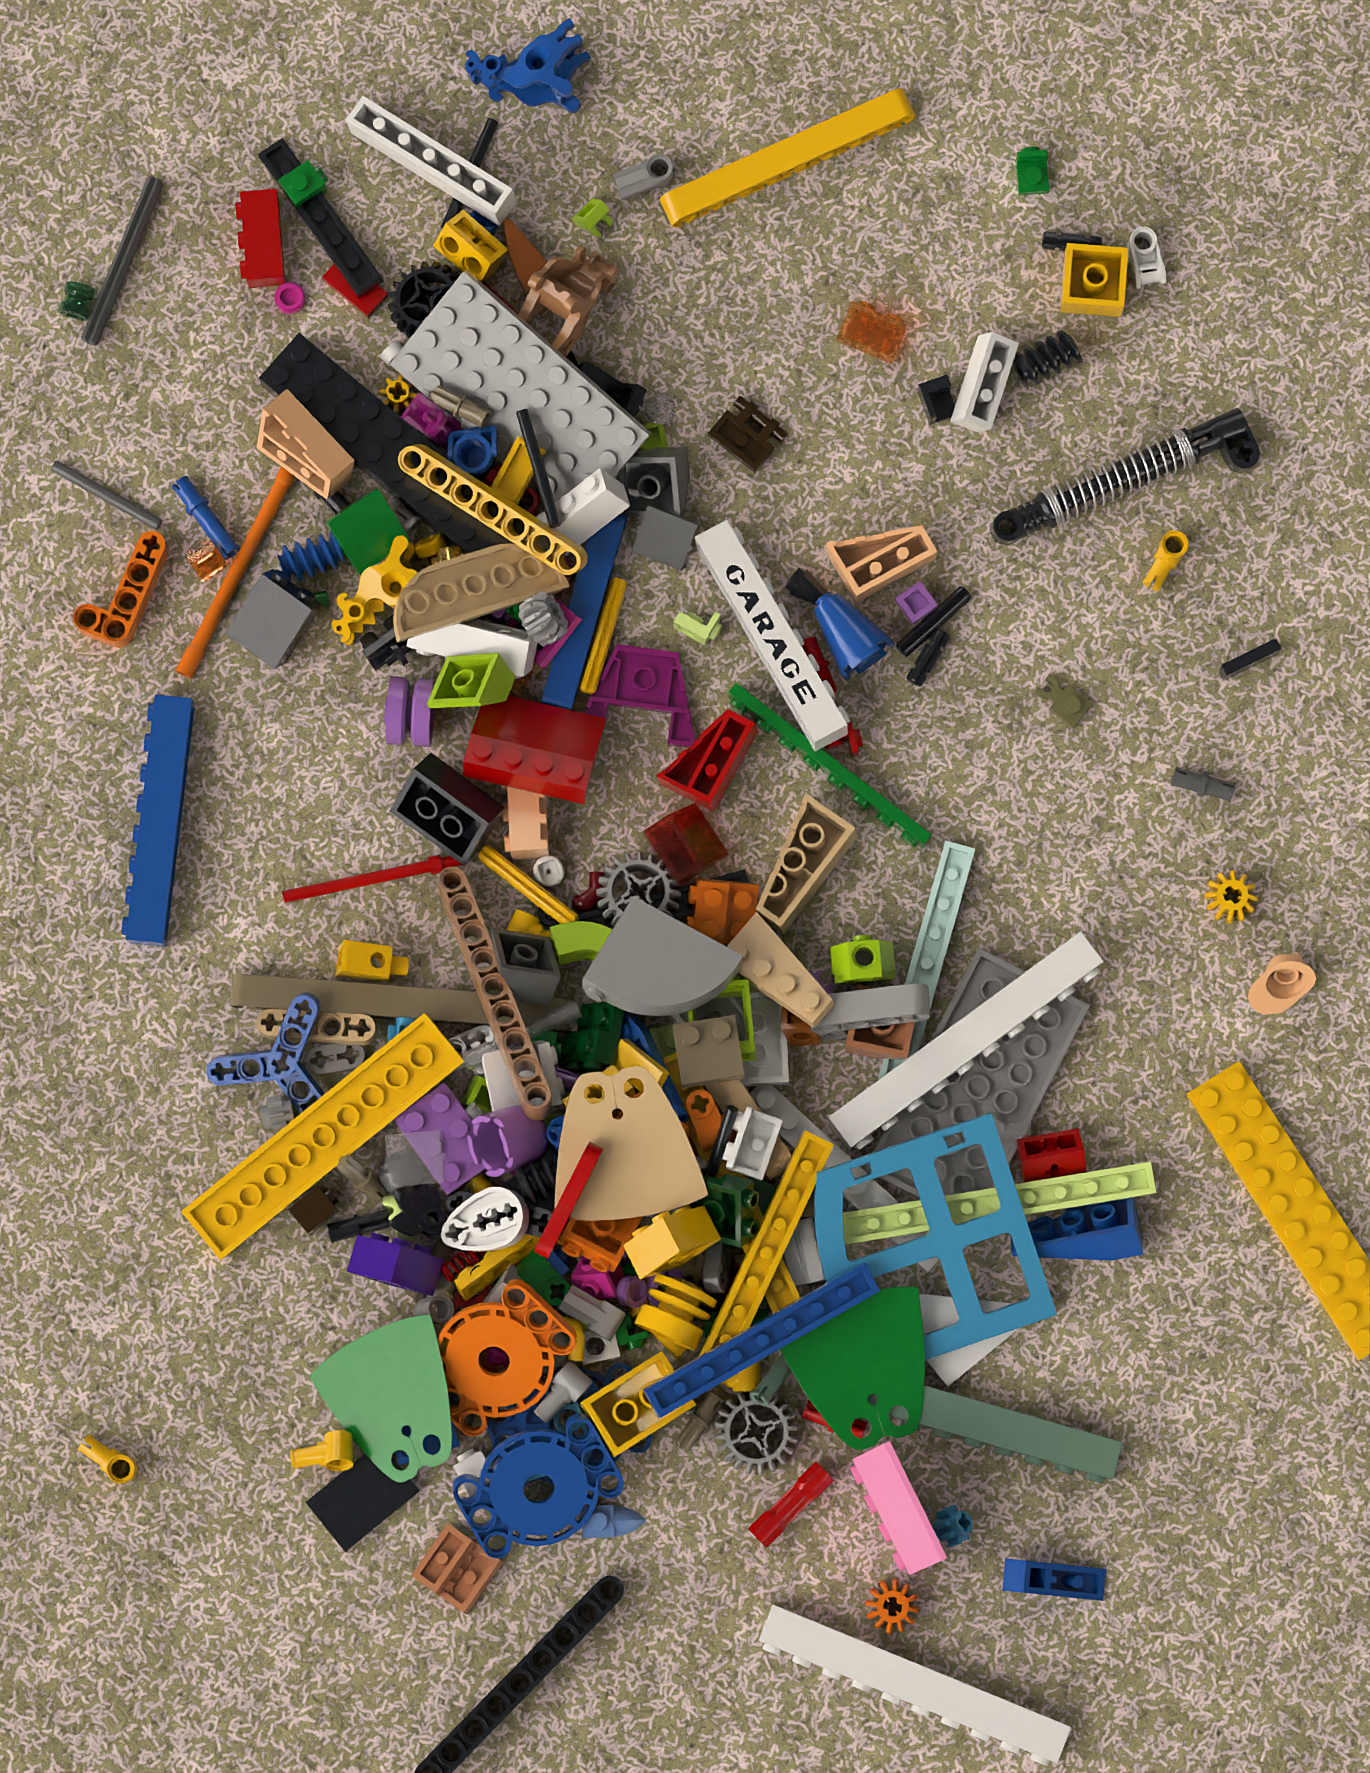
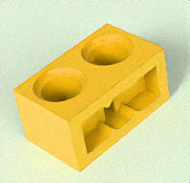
(470, 246)

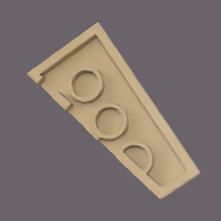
(779, 973)

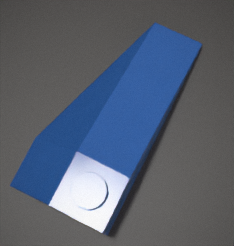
(1089, 1232)

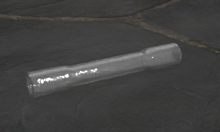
(554, 1019)

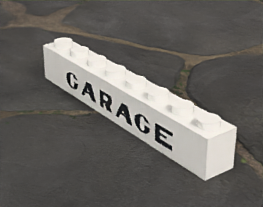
(771, 635)

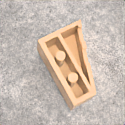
(303, 446)
(880, 559)
(527, 824)

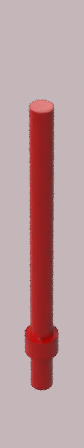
(434, 864)

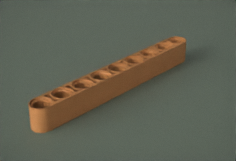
(499, 1005)

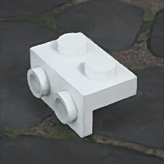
(753, 1143)

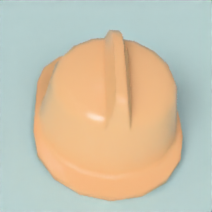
(1281, 984)

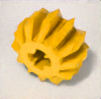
(1228, 907)

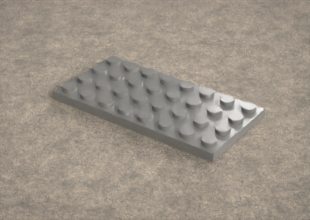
(506, 366)
(1004, 1083)

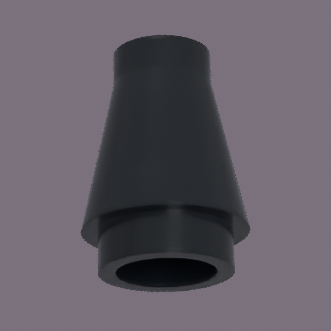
(805, 586)

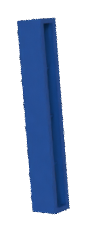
(159, 820)

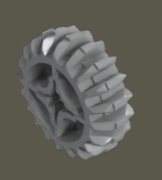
(650, 884)
(768, 1458)

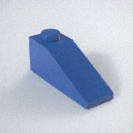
(1054, 1579)

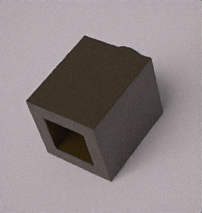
(315, 1209)

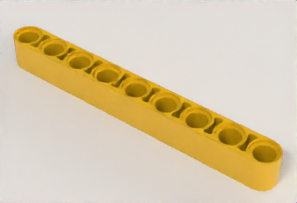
(787, 156)

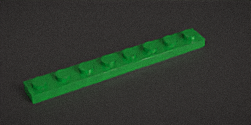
(838, 775)

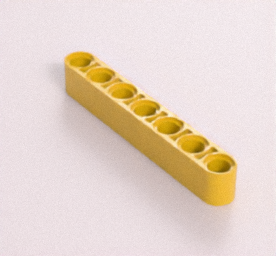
(478, 508)

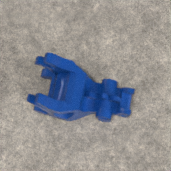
(538, 75)

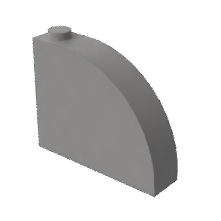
(658, 964)

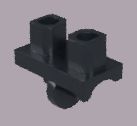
(384, 649)

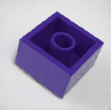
(395, 1263)

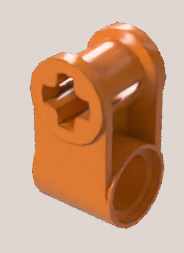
(707, 1123)

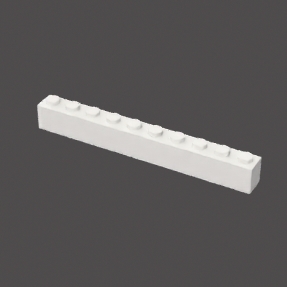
(966, 1040)
(915, 1684)

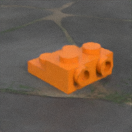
(721, 907)
(598, 1240)

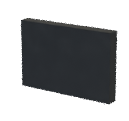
(359, 1501)

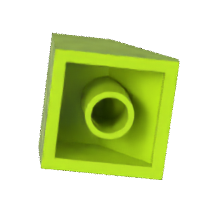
(472, 681)

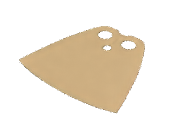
(645, 1153)

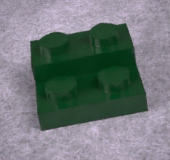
(595, 1039)
(731, 1208)

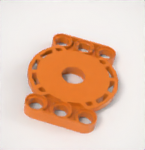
(512, 1330)

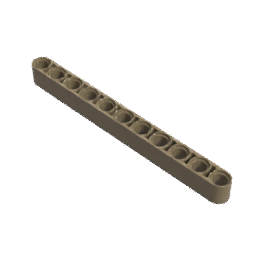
(377, 1000)

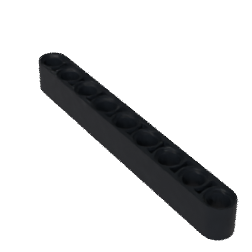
(527, 1667)

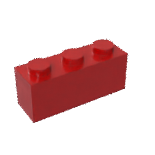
(261, 238)

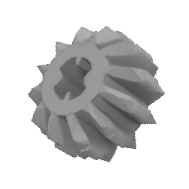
(543, 618)

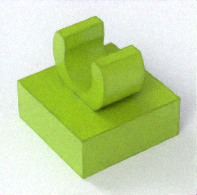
(590, 215)

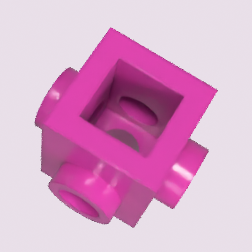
(596, 1283)

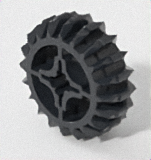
(405, 308)

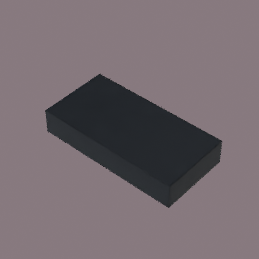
(1249, 659)

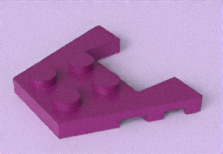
(648, 682)

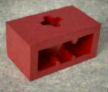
(1051, 1155)

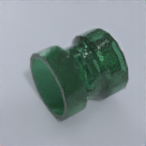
(77, 300)

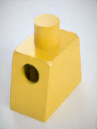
(355, 963)

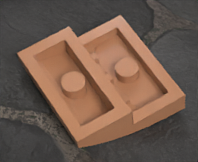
(457, 1568)

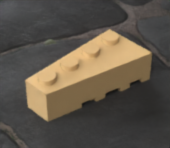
(805, 861)

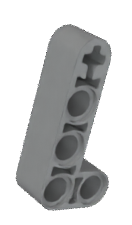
(873, 1009)

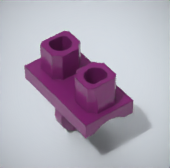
(430, 420)

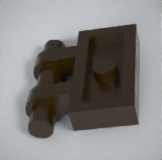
(741, 440)

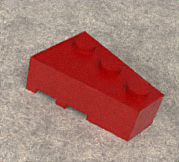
(711, 761)

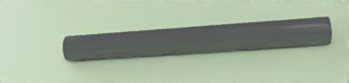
(106, 495)

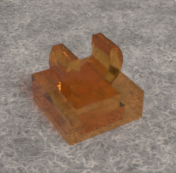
(206, 560)

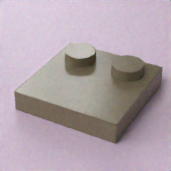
(708, 1051)

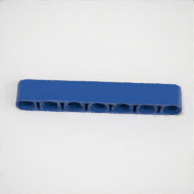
(586, 603)

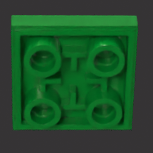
(366, 530)

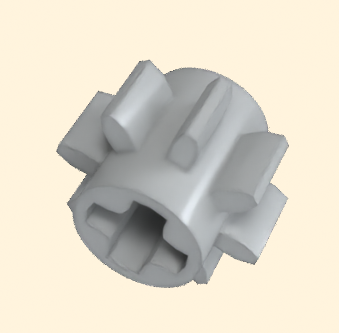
(276, 1113)

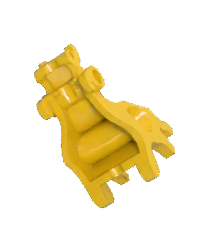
(376, 586)

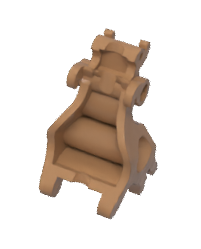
(570, 292)

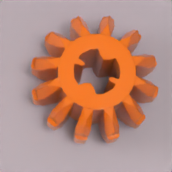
(900, 1599)

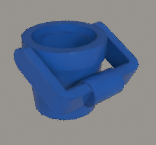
(472, 451)

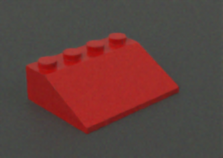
(534, 748)

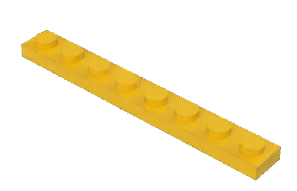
(770, 1240)

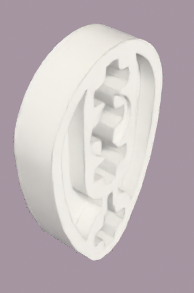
(486, 1205)

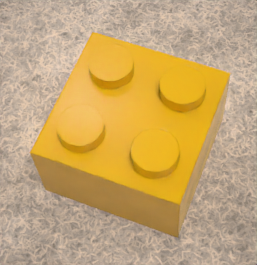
(1094, 280)
(671, 1240)

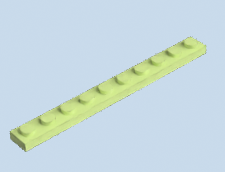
(1034, 1197)

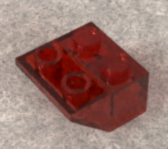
(685, 843)

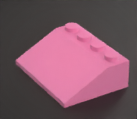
(898, 1508)

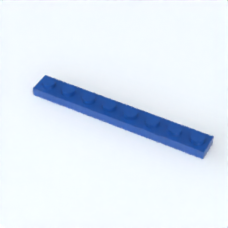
(761, 1340)

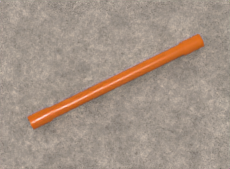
(195, 651)

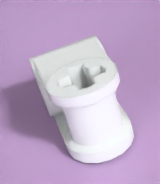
(1146, 264)

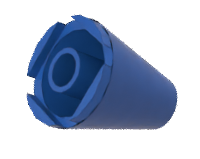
(850, 635)

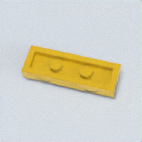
(493, 1265)

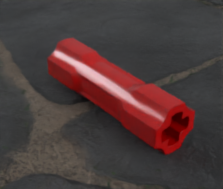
(791, 1504)

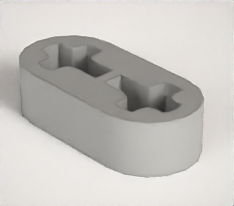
(336, 1065)

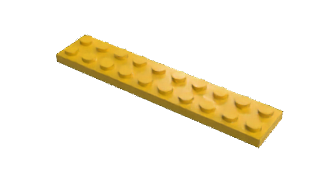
(321, 1135)
(1289, 1199)

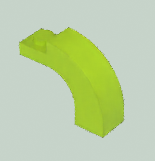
(577, 940)

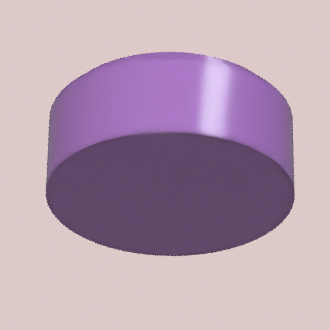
(632, 1291)

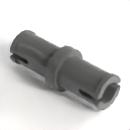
(1203, 784)

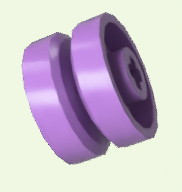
(408, 711)

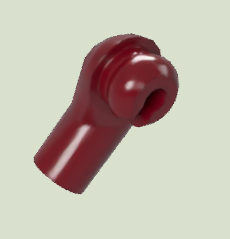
(588, 899)

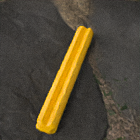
(602, 635)
(526, 885)

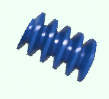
(310, 557)

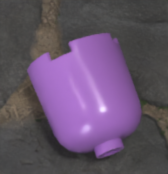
(507, 1140)

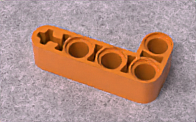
(127, 588)

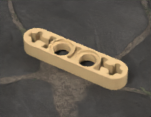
(318, 1033)

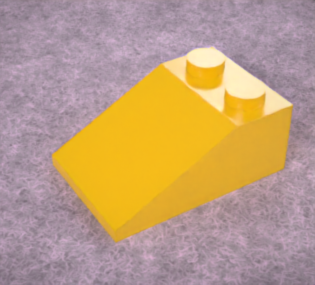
(623, 1410)

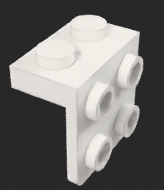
(499, 1084)

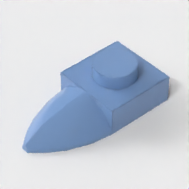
(611, 1521)

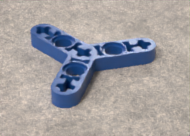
(266, 1058)

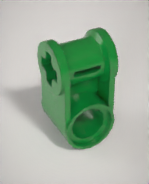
(539, 1274)

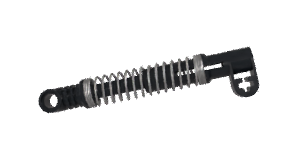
(1133, 471)

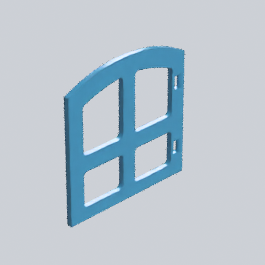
(944, 1237)

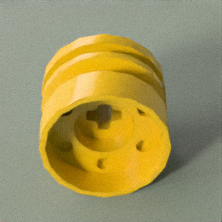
(675, 1311)

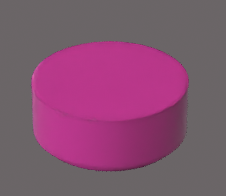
(289, 298)

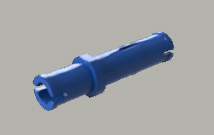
(198, 507)

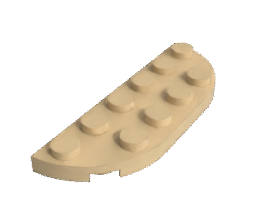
(471, 588)

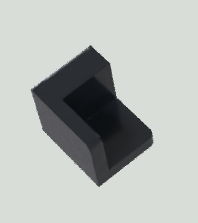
(936, 399)

